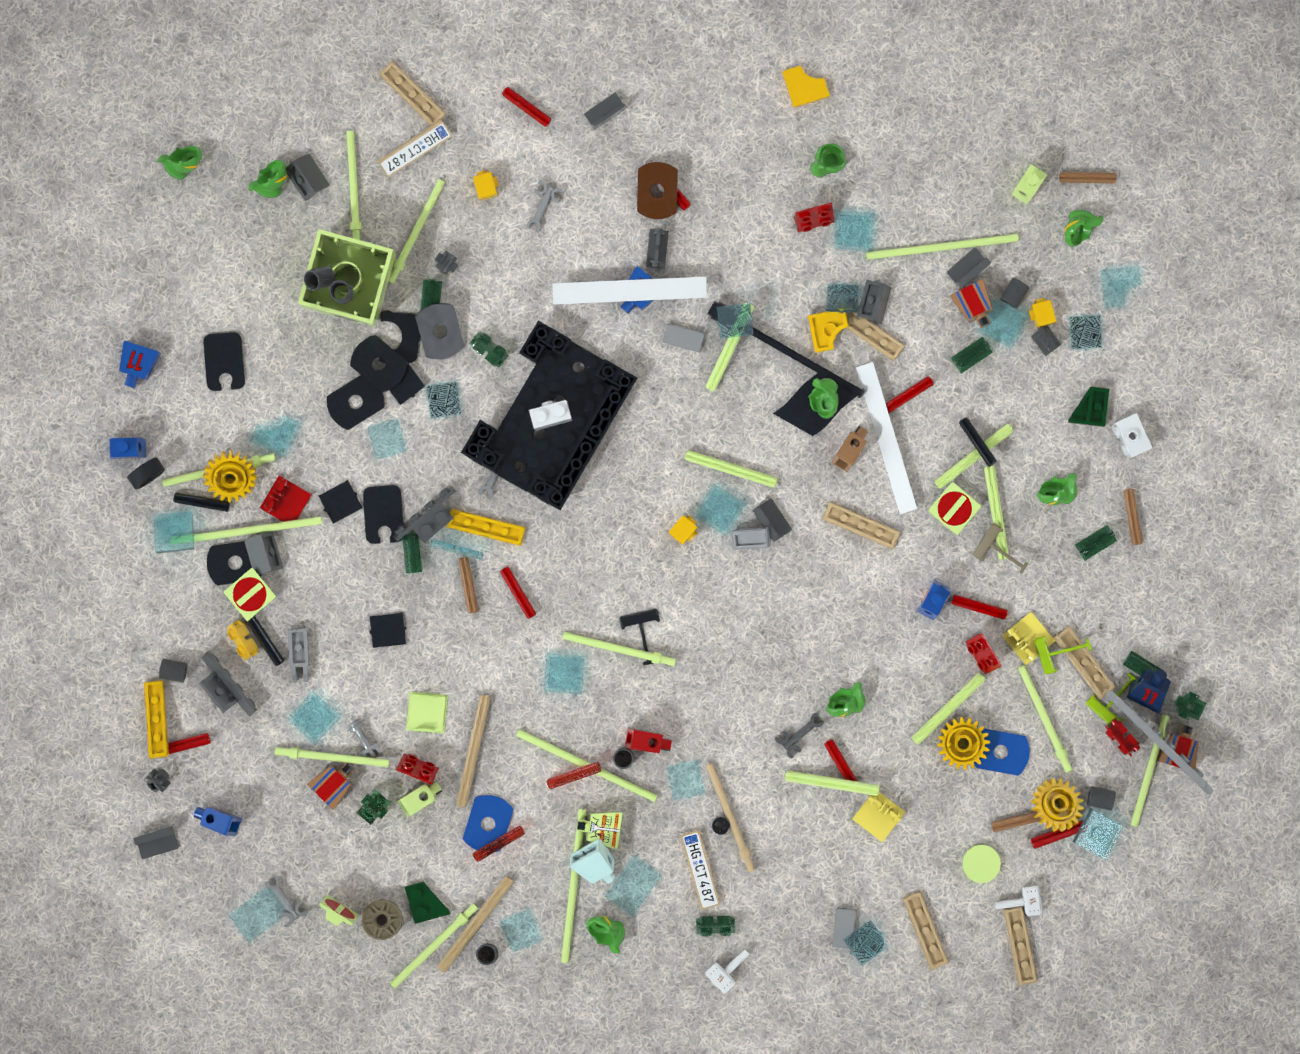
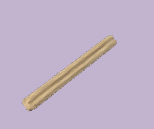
(473, 751)
(475, 924)

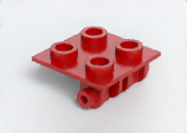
(814, 217)
(285, 500)
(983, 653)
(417, 768)

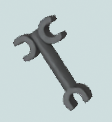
(788, 743)

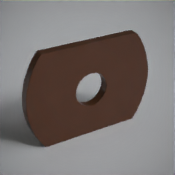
(661, 174)

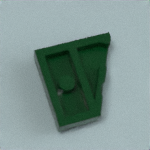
(1091, 408)
(424, 903)

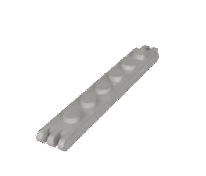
(1167, 747)

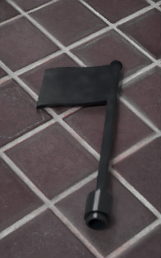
(798, 409)

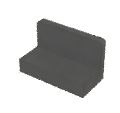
(605, 111)
(306, 176)
(968, 268)
(874, 301)
(771, 517)
(263, 553)
(156, 842)

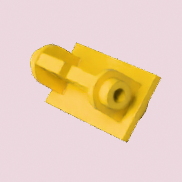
(244, 646)

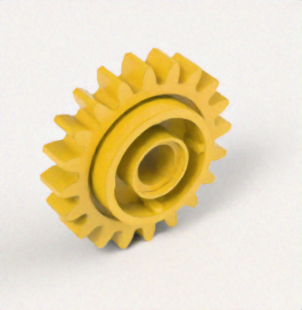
(225, 486)
(968, 755)
(1049, 813)

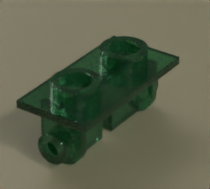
(431, 292)
(496, 353)
(972, 355)
(1096, 542)
(706, 927)

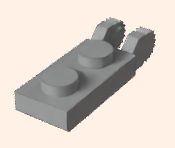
(298, 652)

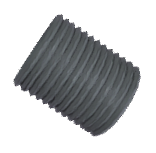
(319, 278)
(334, 285)
(1014, 292)
(1046, 340)
(173, 670)
(621, 767)
(1101, 798)
(478, 952)

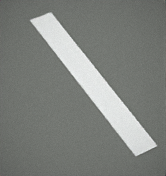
(629, 290)
(886, 438)

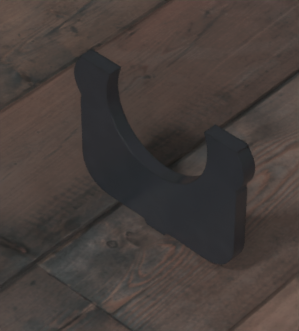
(410, 335)

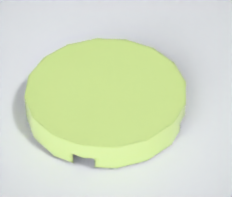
(981, 863)

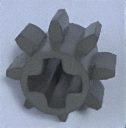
(446, 262)
(158, 780)

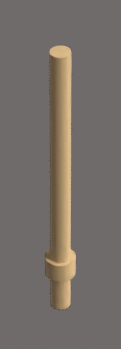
(744, 851)

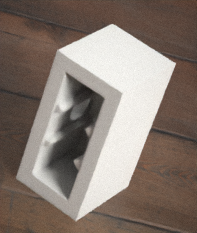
(550, 414)
(1132, 436)

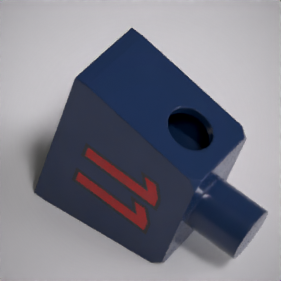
(1150, 689)

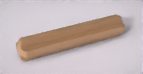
(1087, 177)
(1133, 518)
(468, 585)
(1013, 822)

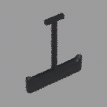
(639, 618)

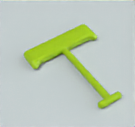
(1045, 655)
(1103, 711)

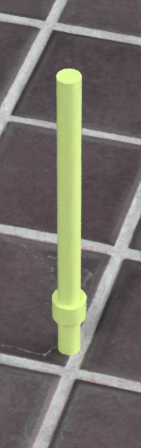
(355, 225)
(399, 264)
(256, 462)
(654, 657)
(1061, 752)
(294, 753)
(1149, 773)
(461, 919)

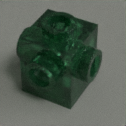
(1196, 709)
(373, 807)

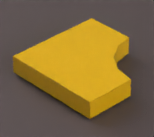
(804, 88)
(825, 327)

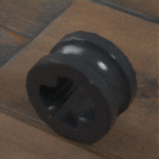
(726, 824)

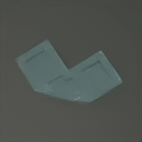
(456, 549)

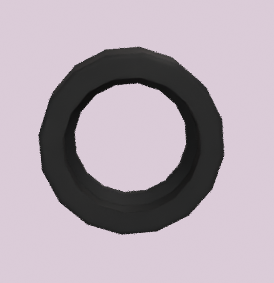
(146, 473)

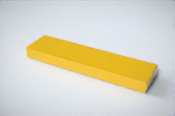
(486, 527)
(156, 719)

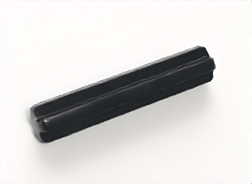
(977, 441)
(201, 502)
(265, 641)

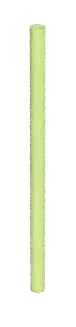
(942, 246)
(258, 529)
(580, 762)
(572, 896)

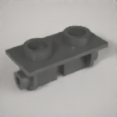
(657, 248)

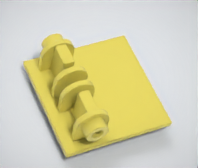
(1022, 637)
(878, 816)

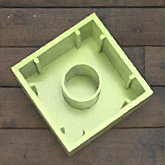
(359, 264)

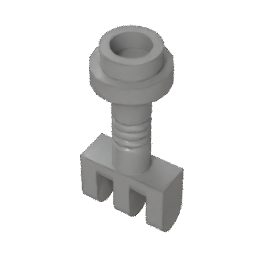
(356, 727)

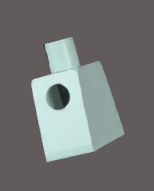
(593, 862)

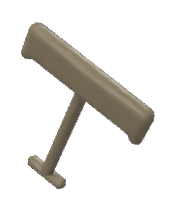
(987, 542)

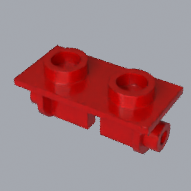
(1127, 743)

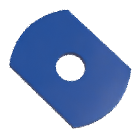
(1017, 754)
(484, 807)

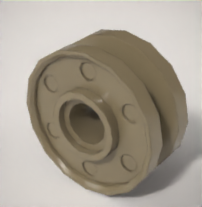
(393, 915)

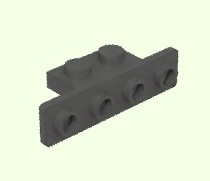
(430, 520)
(223, 689)

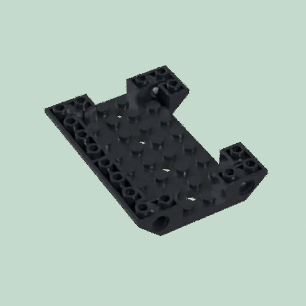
(566, 449)

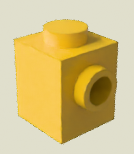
(485, 185)
(1042, 313)
(684, 529)

